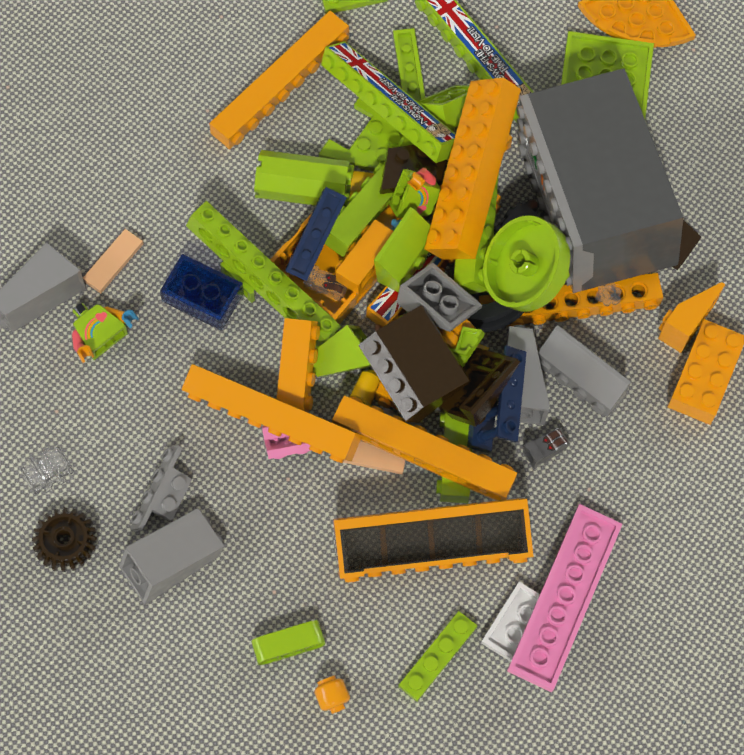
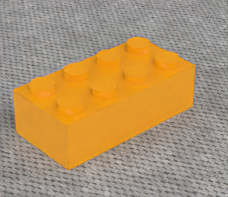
(707, 372)

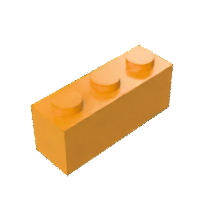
(359, 265)

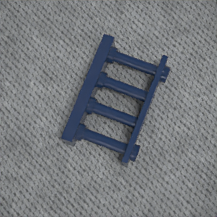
(315, 233)
(507, 411)

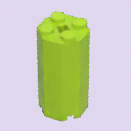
(300, 177)

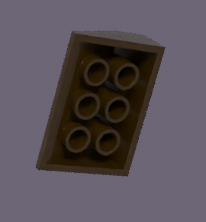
(414, 364)

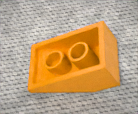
(684, 321)

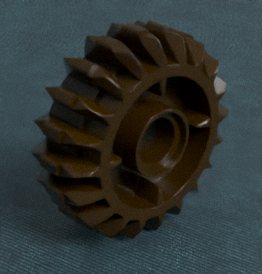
(64, 554)

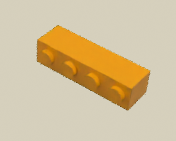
(297, 363)

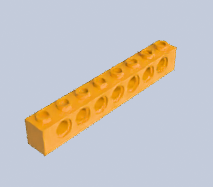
(647, 285)

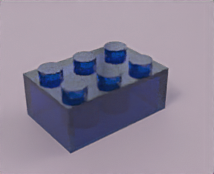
(202, 292)

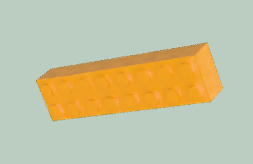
(472, 169)

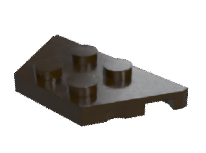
(408, 158)

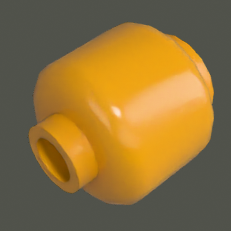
(332, 694)

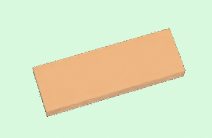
(112, 261)
(376, 458)

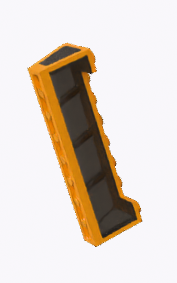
(432, 538)

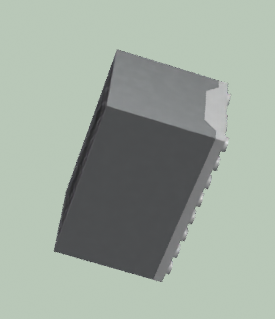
(600, 179)

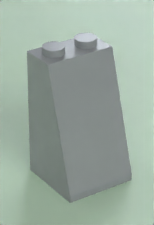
(38, 287)
(534, 397)
(170, 555)

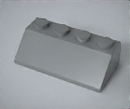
(583, 372)

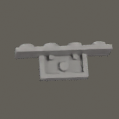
(165, 491)

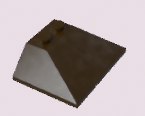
(488, 377)

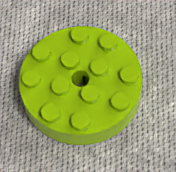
(526, 263)

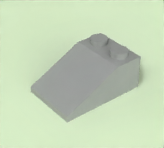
(441, 297)

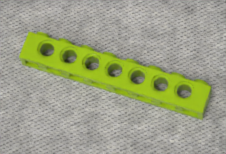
(258, 270)

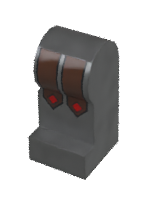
(545, 447)

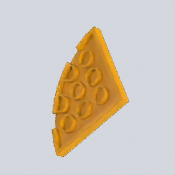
(639, 20)

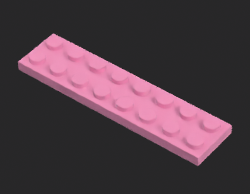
(564, 598)

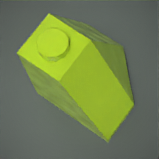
(341, 353)

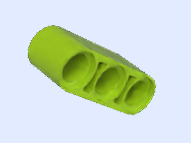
(288, 642)

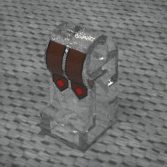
(324, 284)

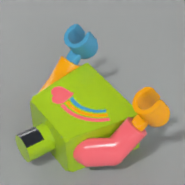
(416, 191)
(99, 329)

